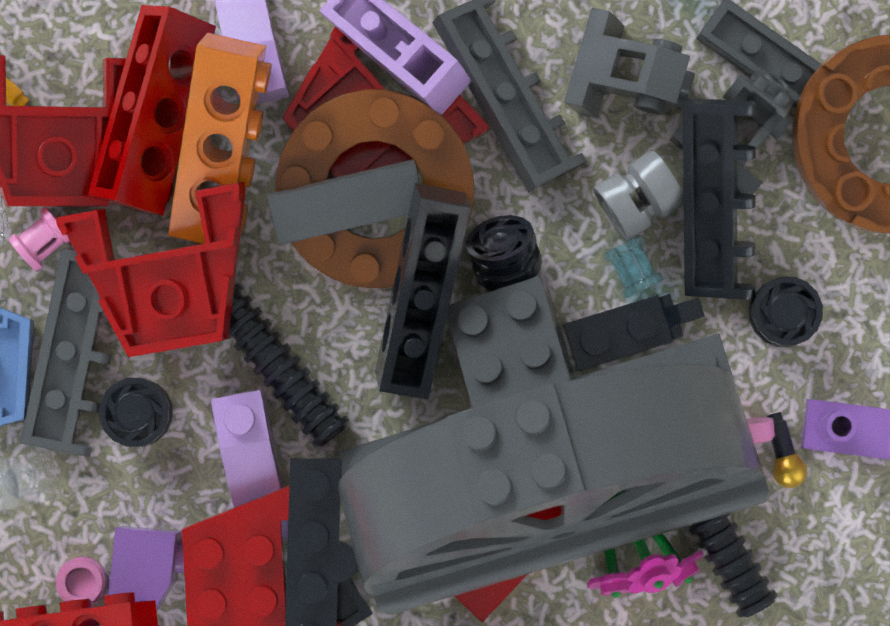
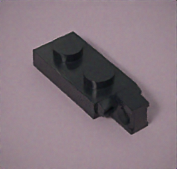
(628, 329)

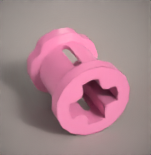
(39, 240)

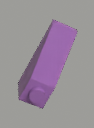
(145, 562)

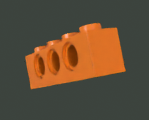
(218, 63)

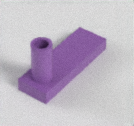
(846, 429)

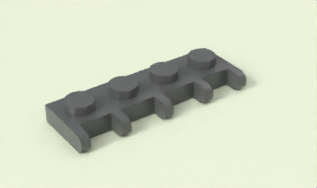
(506, 94)
(65, 362)

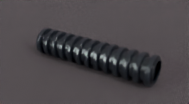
(283, 371)
(734, 565)

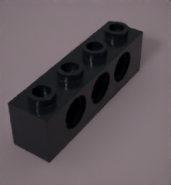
(422, 290)

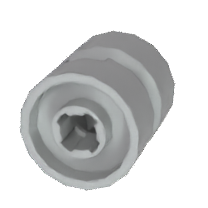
(654, 186)

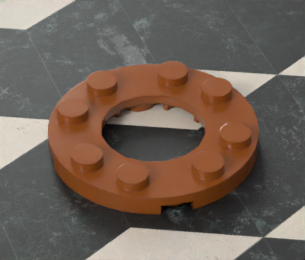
(365, 118)
(820, 135)

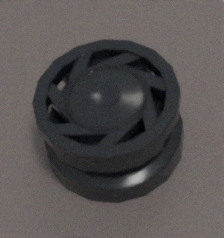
(503, 251)
(785, 312)
(136, 412)

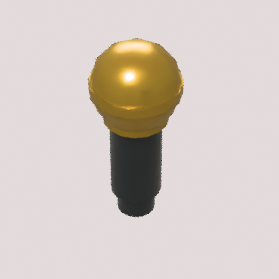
(788, 467)

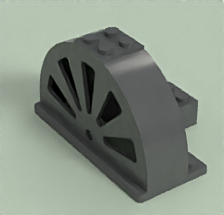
(539, 443)

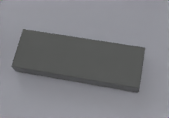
(755, 46)
(343, 202)

